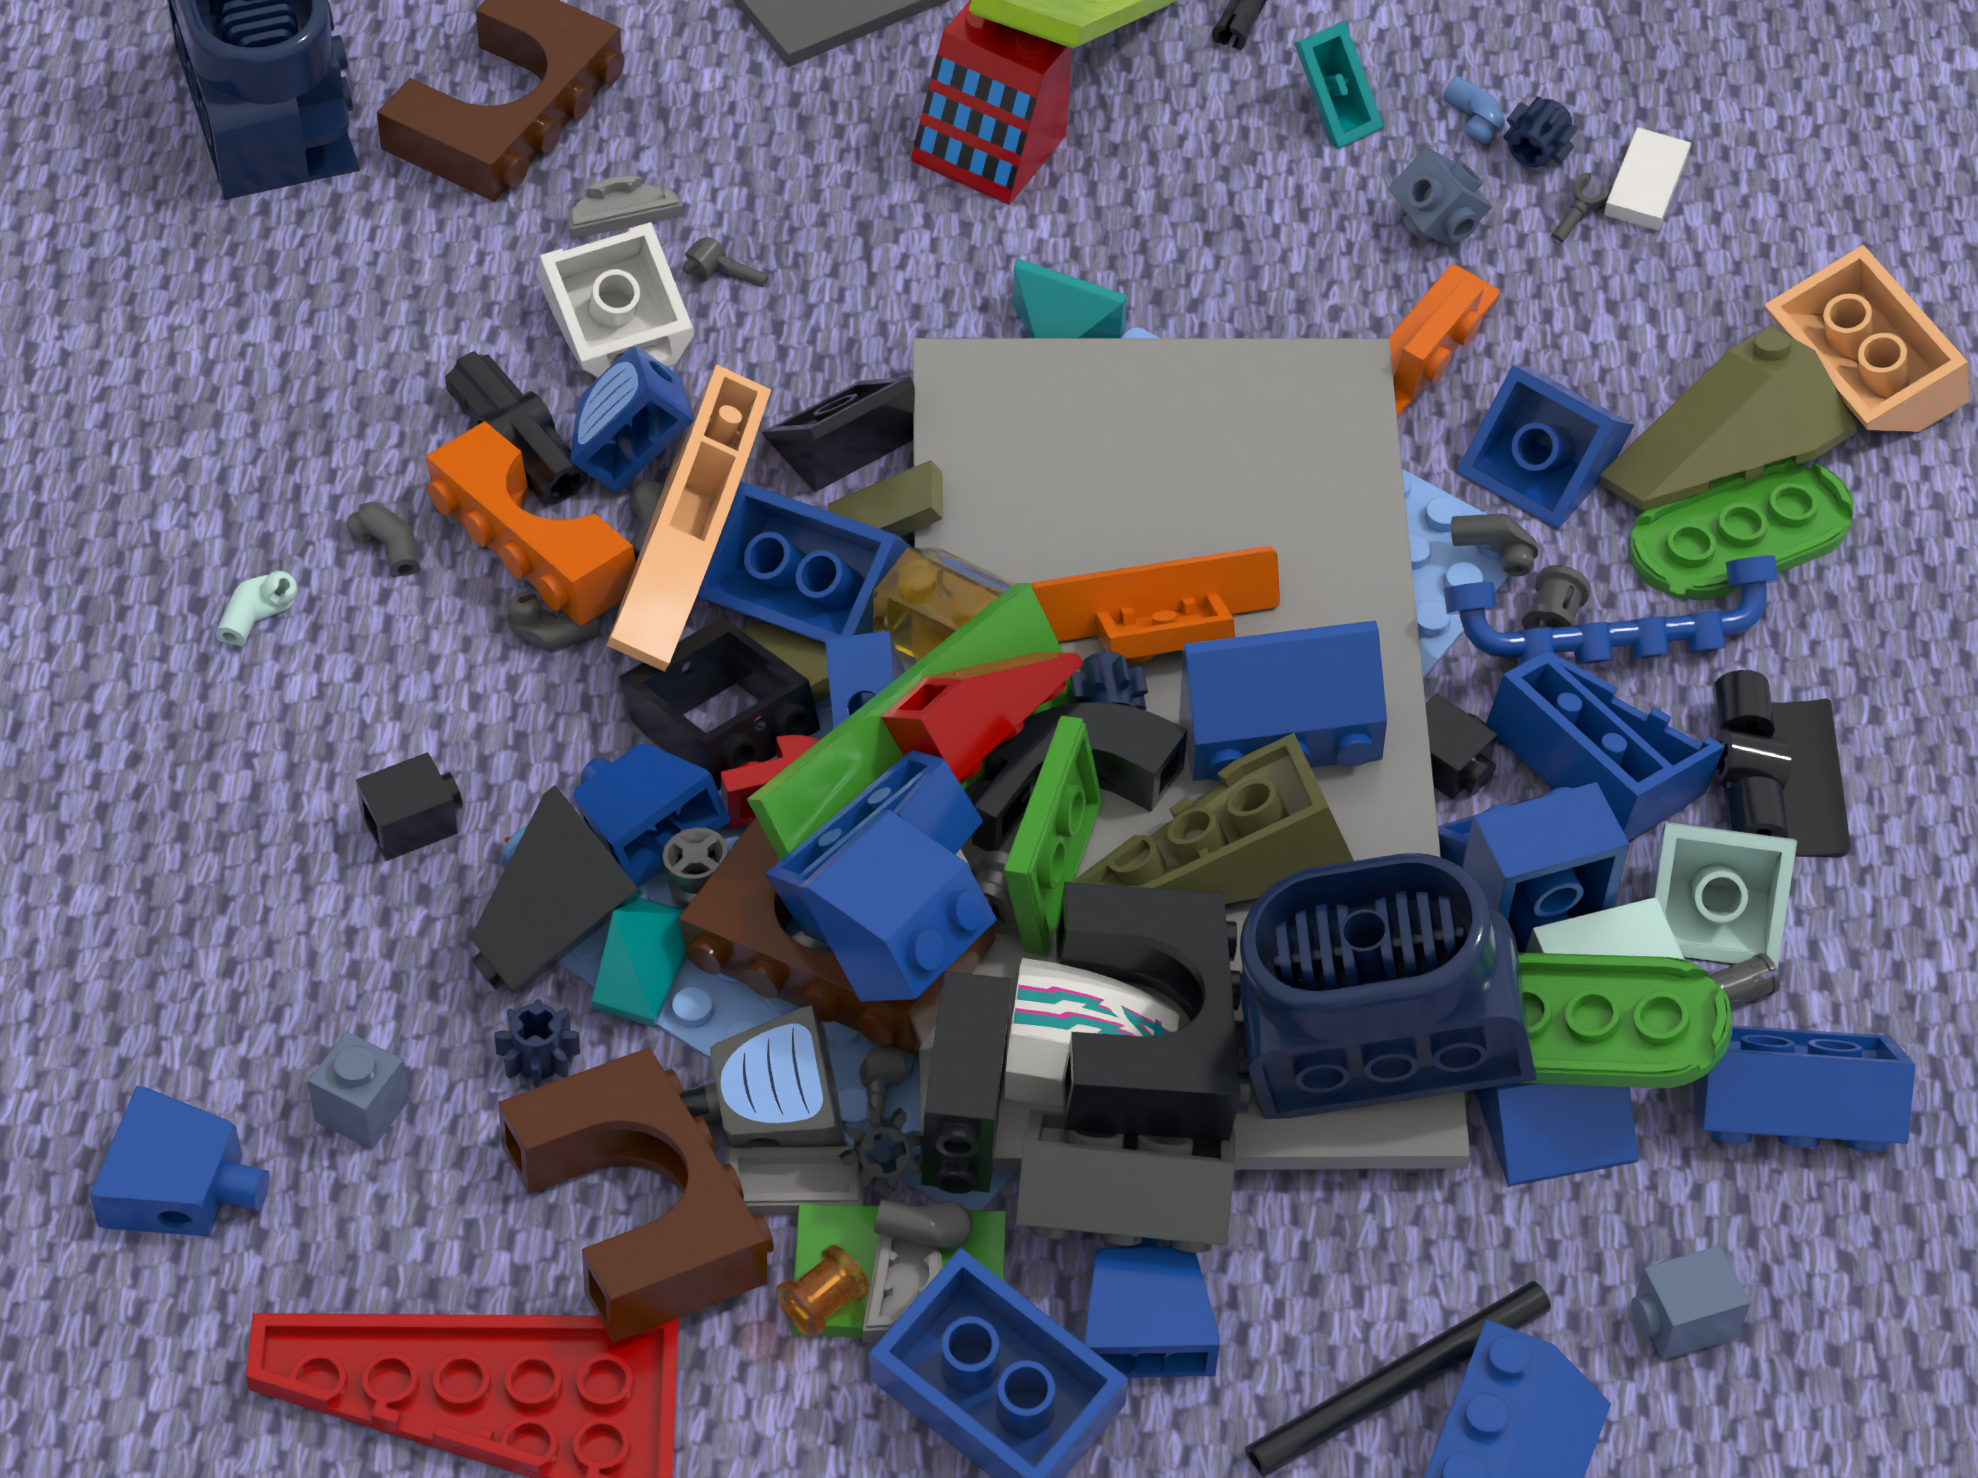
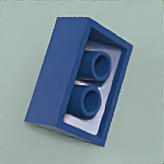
(798, 566)
(1269, 685)
(1808, 1089)
(1519, 1413)

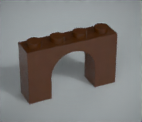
(494, 144)
(740, 931)
(634, 1117)

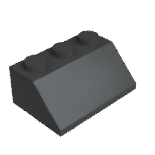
(1125, 1185)

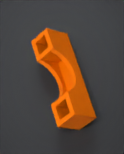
(571, 562)

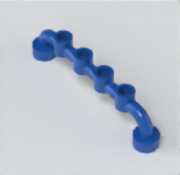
(1594, 641)

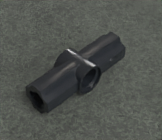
(522, 419)

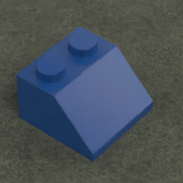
(1543, 445)
(896, 908)
(1558, 1129)

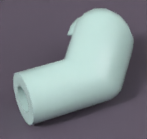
(254, 602)

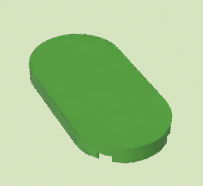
(1740, 519)
(1623, 1019)

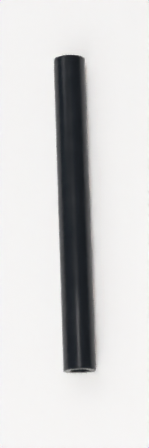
(1392, 1381)

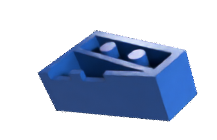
(1581, 734)
(916, 789)

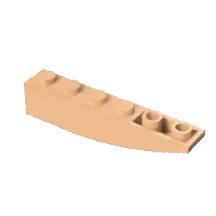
(689, 518)

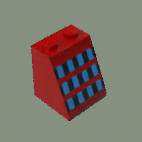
(993, 106)

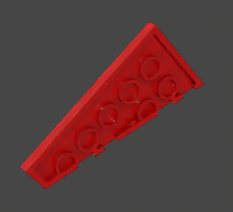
(493, 1388)

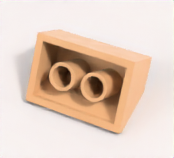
(1875, 344)

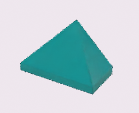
(1339, 84)
(1065, 306)
(640, 961)

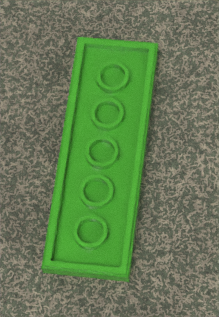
(862, 746)

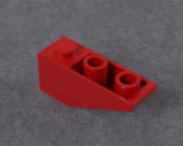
(976, 707)

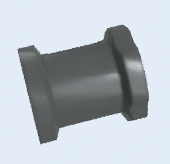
(1553, 601)

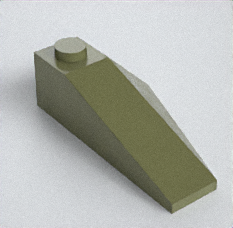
(1747, 411)
(1238, 836)

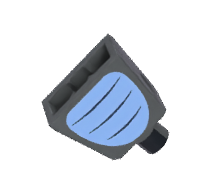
(773, 1086)

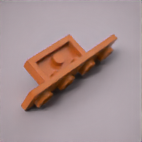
(1435, 330)
(1162, 603)

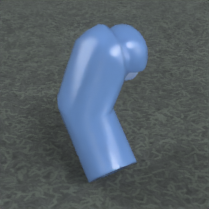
(1480, 105)

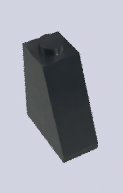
(549, 896)

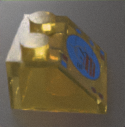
(931, 597)

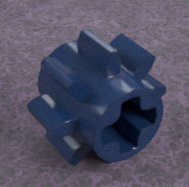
(1540, 132)
(1108, 680)
(537, 1042)

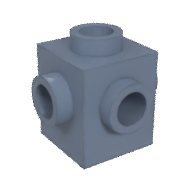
(1440, 198)

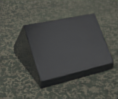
(846, 430)

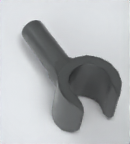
(1580, 206)
(709, 256)
(881, 1068)

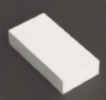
(1647, 178)

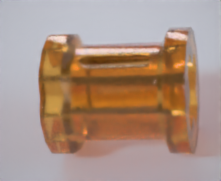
(822, 1290)

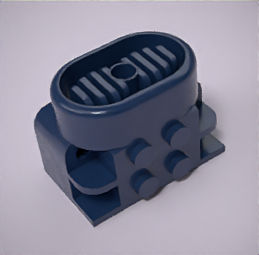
(266, 90)
(1379, 988)

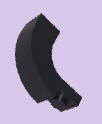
(1131, 751)

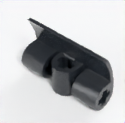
(1779, 766)

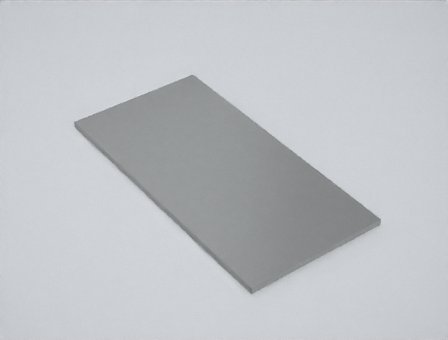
(1179, 451)

